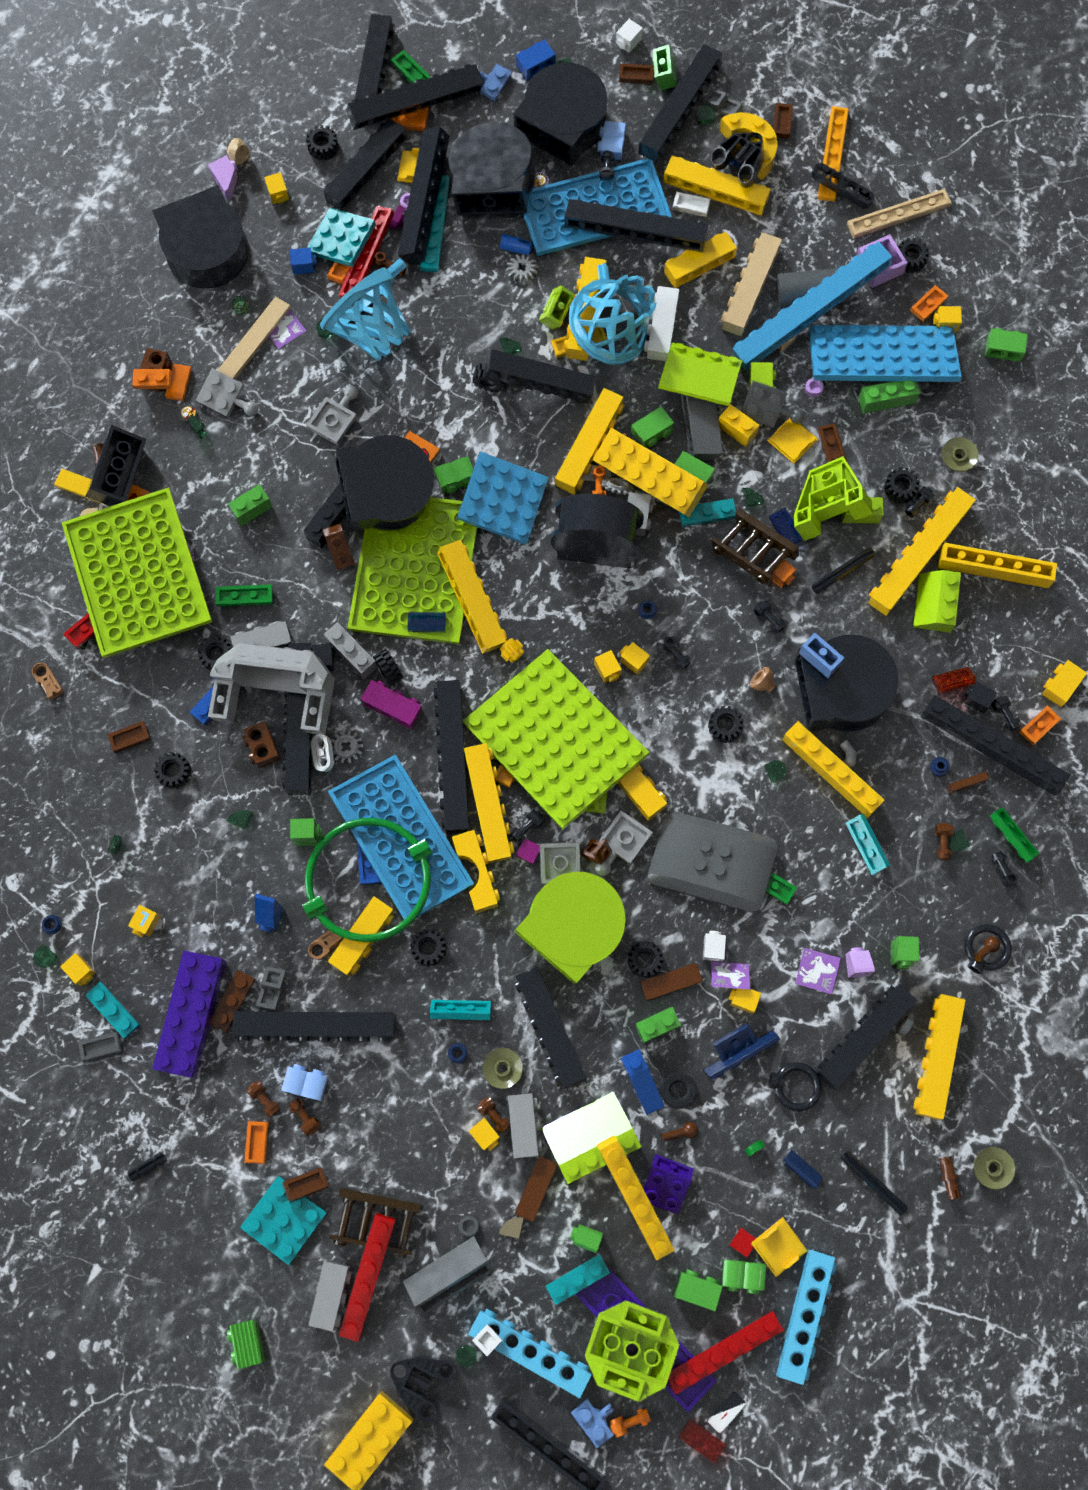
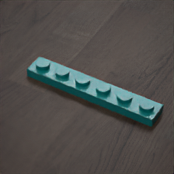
(434, 246)

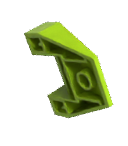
(827, 493)

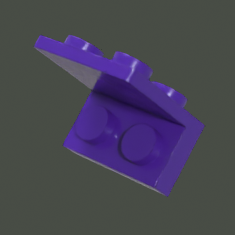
(667, 1183)

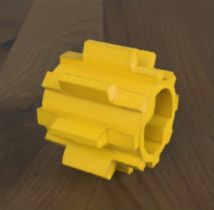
(511, 650)

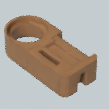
(48, 681)
(327, 941)

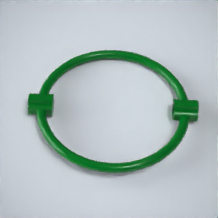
(316, 907)

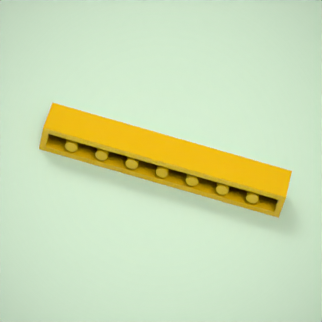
(921, 551)

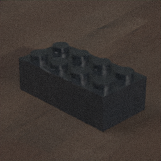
(116, 467)

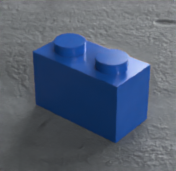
(535, 59)

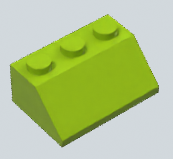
(937, 600)

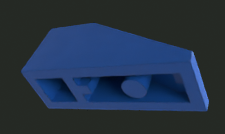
(267, 913)
(642, 1081)

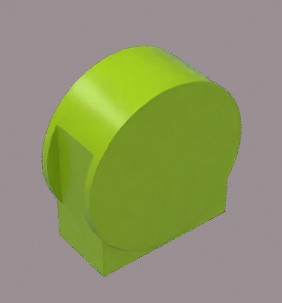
(574, 922)

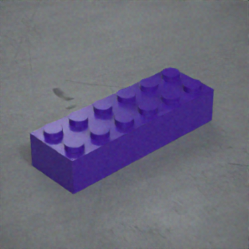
(189, 1014)

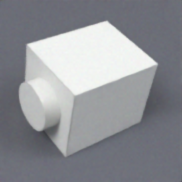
(629, 35)
(714, 946)

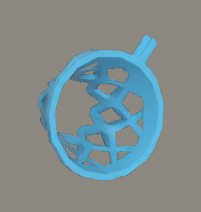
(374, 286)
(634, 295)

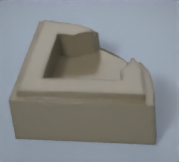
(512, 1227)

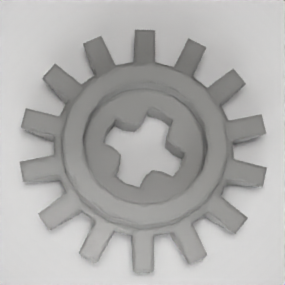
(520, 274)
(617, 485)
(353, 745)

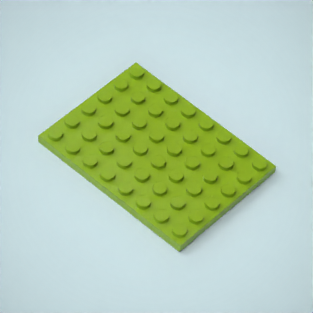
(136, 573)
(404, 575)
(556, 738)

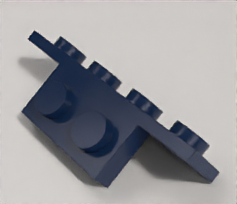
(737, 1048)

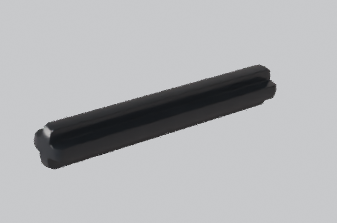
(843, 570)
(881, 1189)

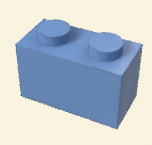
(821, 655)

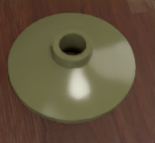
(965, 449)
(500, 1057)
(1004, 1168)

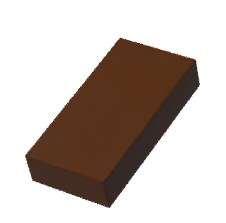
(636, 73)
(782, 120)
(129, 737)
(967, 783)
(305, 1185)

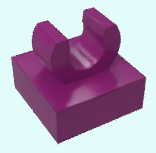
(398, 218)

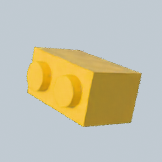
(738, 425)
(1064, 683)

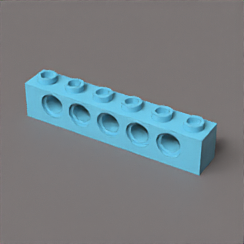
(801, 1372)
(574, 1385)

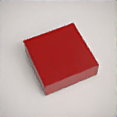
(742, 1242)

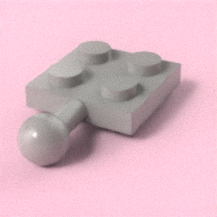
(223, 393)
(333, 419)
(625, 839)
(558, 859)

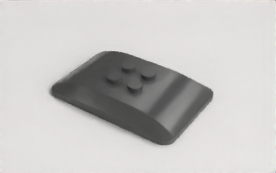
(712, 861)

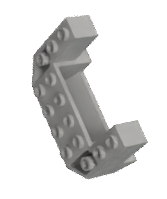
(272, 670)

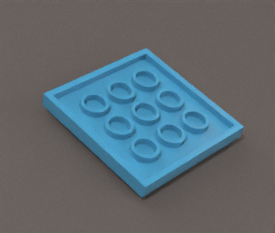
(502, 498)

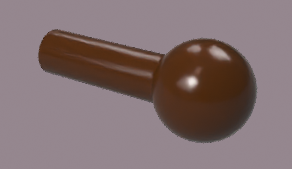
(991, 944)
(689, 1130)

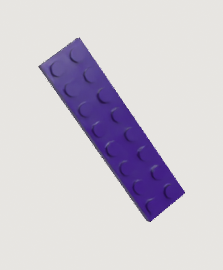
(612, 1291)

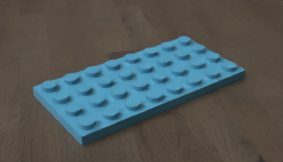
(632, 188)
(884, 353)
(390, 795)

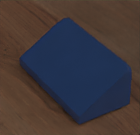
(802, 1169)

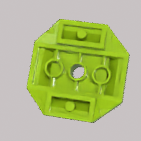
(636, 1374)

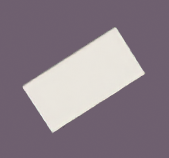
(691, 204)

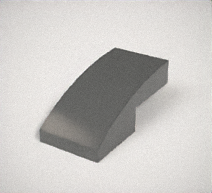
(721, 104)
(271, 989)

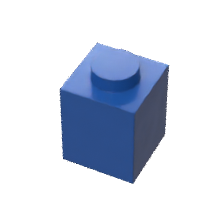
(302, 260)

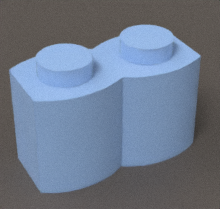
(612, 138)
(305, 1083)

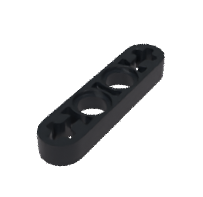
(843, 183)

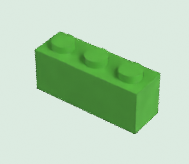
(888, 395)

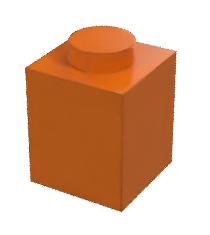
(784, 574)

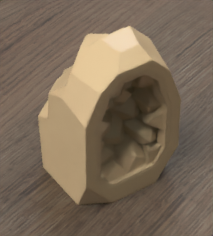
(238, 151)

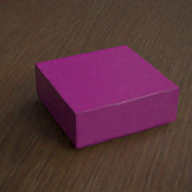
(528, 851)

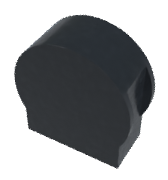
(563, 110)
(491, 170)
(202, 239)
(384, 483)
(597, 530)
(855, 692)

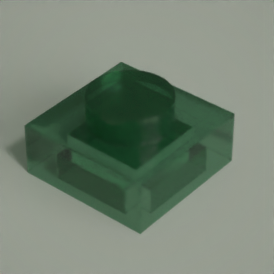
(197, 426)

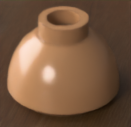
(763, 680)

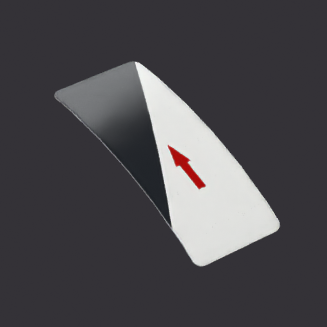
(727, 1412)

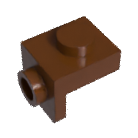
(596, 851)

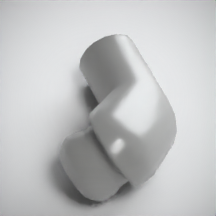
(850, 758)

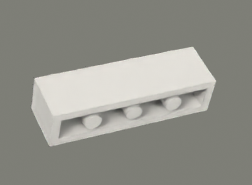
(662, 323)

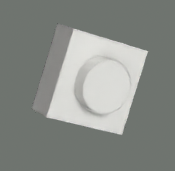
(487, 1340)

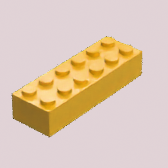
(650, 472)

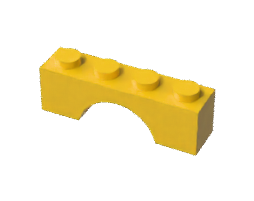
(482, 894)

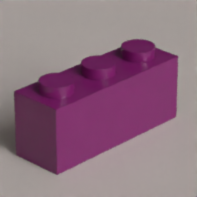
(392, 704)

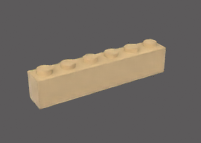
(751, 284)

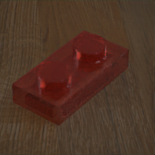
(953, 679)
(702, 1440)

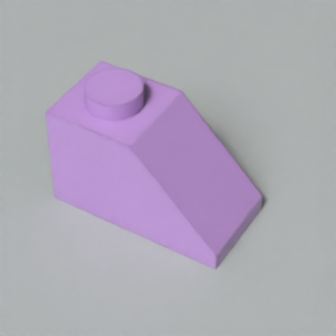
(225, 175)
(859, 963)

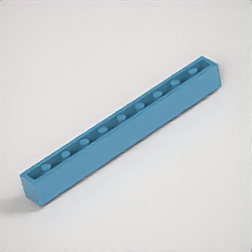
(812, 305)

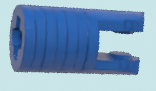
(515, 244)

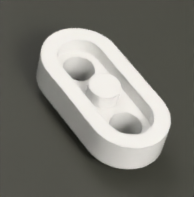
(321, 754)

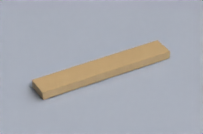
(899, 213)
(254, 338)

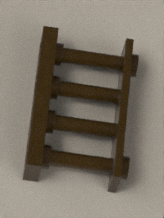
(758, 530)
(369, 1202)

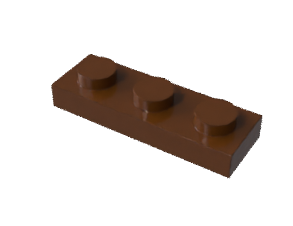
(232, 1000)

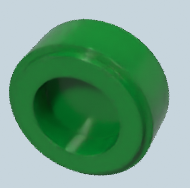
(754, 1148)

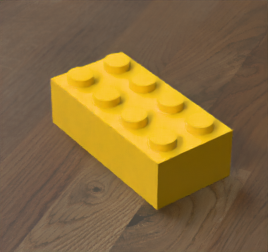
(369, 1441)

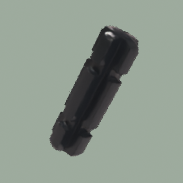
(146, 1166)

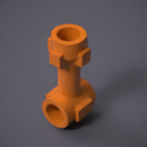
(598, 475)
(620, 1426)

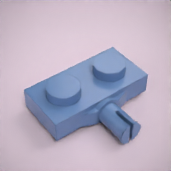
(494, 82)
(594, 1421)

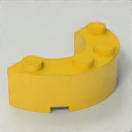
(747, 123)

